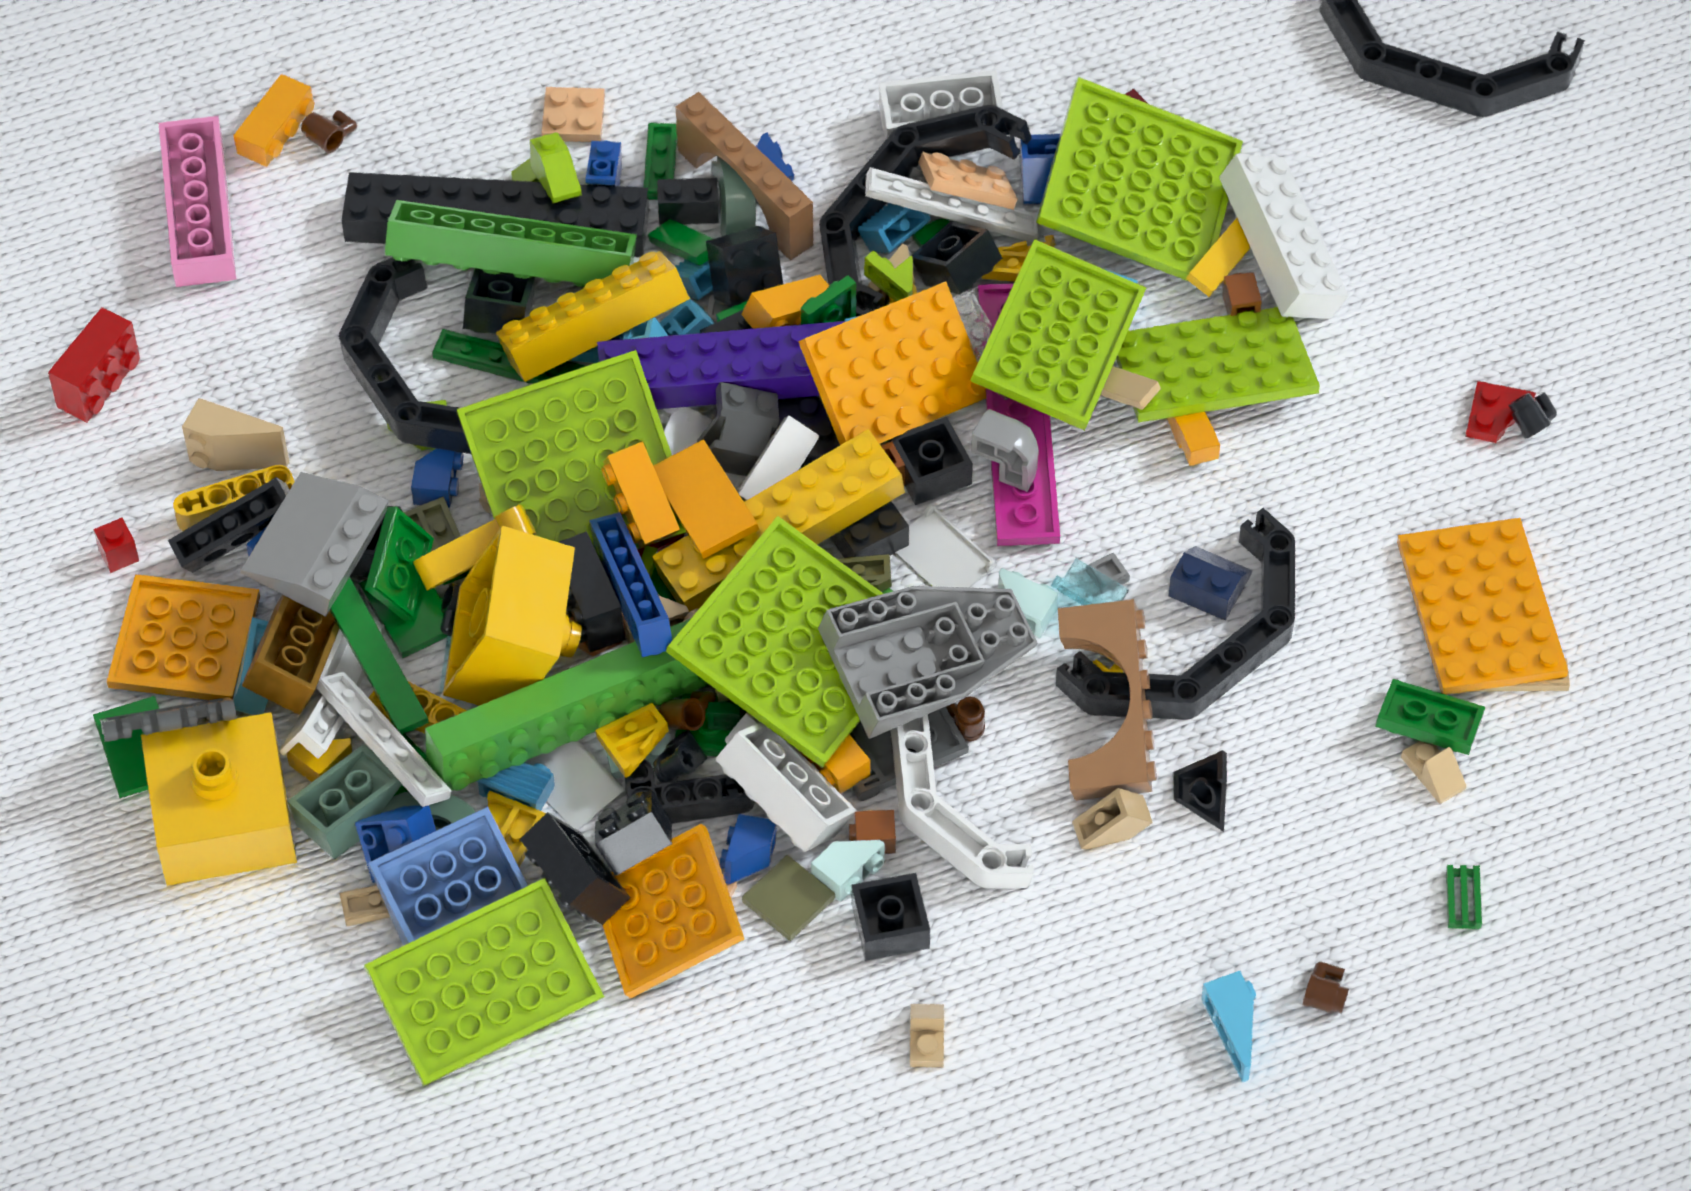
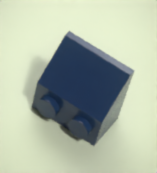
(1208, 582)

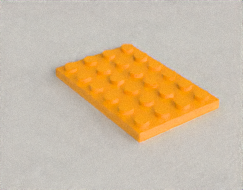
(894, 366)
(1481, 606)

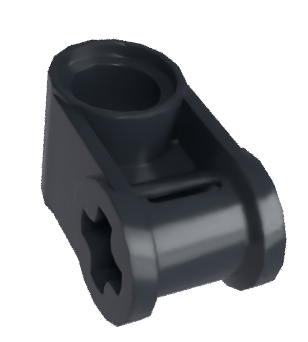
(679, 757)

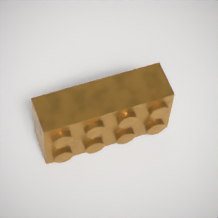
(291, 655)

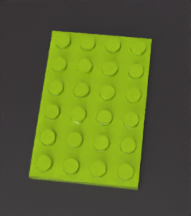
(1058, 334)
(1219, 363)
(483, 981)

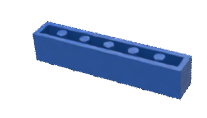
(631, 584)

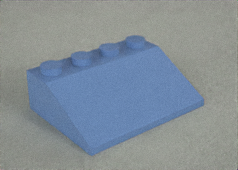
(446, 875)

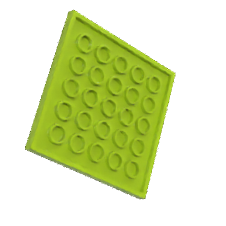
(1137, 180)
(551, 440)
(763, 640)

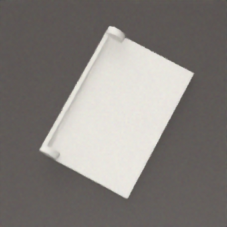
(683, 434)
(944, 553)
(580, 782)

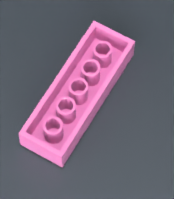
(197, 201)

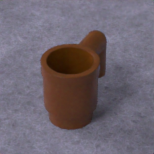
(327, 133)
(687, 713)
(968, 717)
(1326, 993)

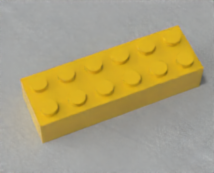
(592, 315)

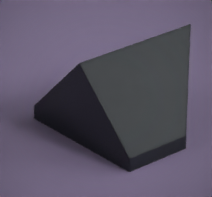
(1203, 788)

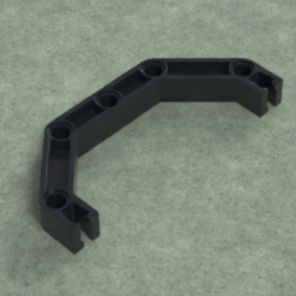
(1443, 82)
(945, 134)
(360, 337)
(1213, 673)

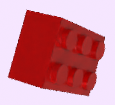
(94, 365)

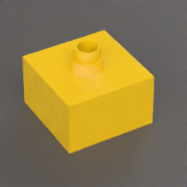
(511, 618)
(218, 799)

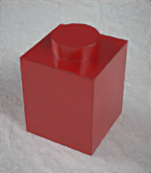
(116, 545)

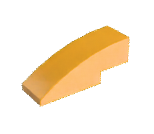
(1195, 437)

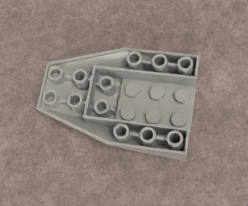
(922, 648)

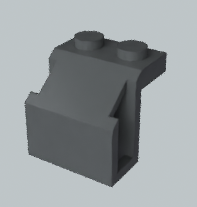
(741, 426)

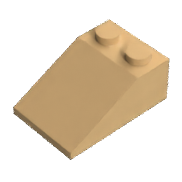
(232, 440)

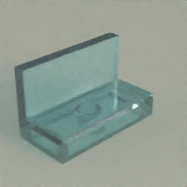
(1088, 585)

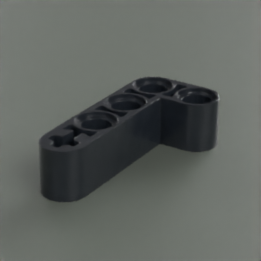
(691, 794)

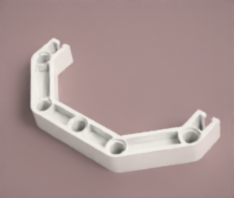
(942, 825)

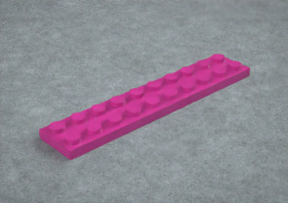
(1019, 514)

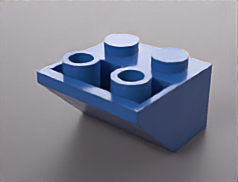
(1035, 165)
(393, 830)

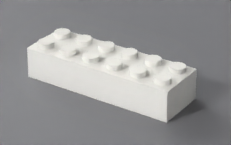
(1283, 236)

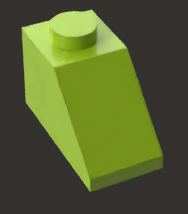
(554, 167)

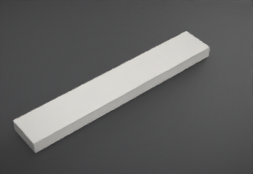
(919, 197)
(383, 739)

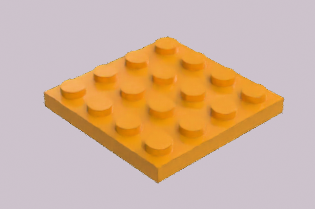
(182, 638)
(674, 913)

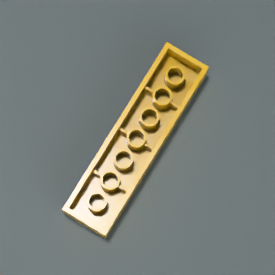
(813, 500)

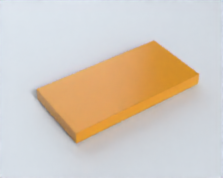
(704, 499)

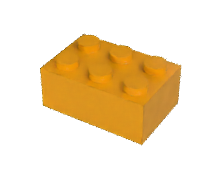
(639, 495)

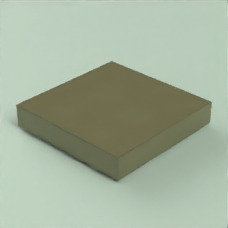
(788, 897)

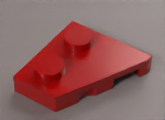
(1491, 412)

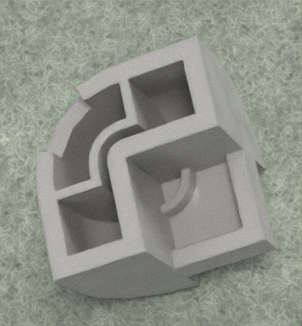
(1009, 444)

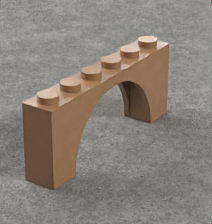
(708, 133)
(1124, 760)

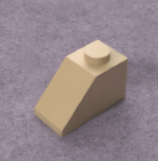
(1112, 819)

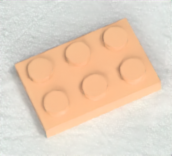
(967, 180)

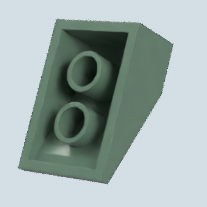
(340, 797)

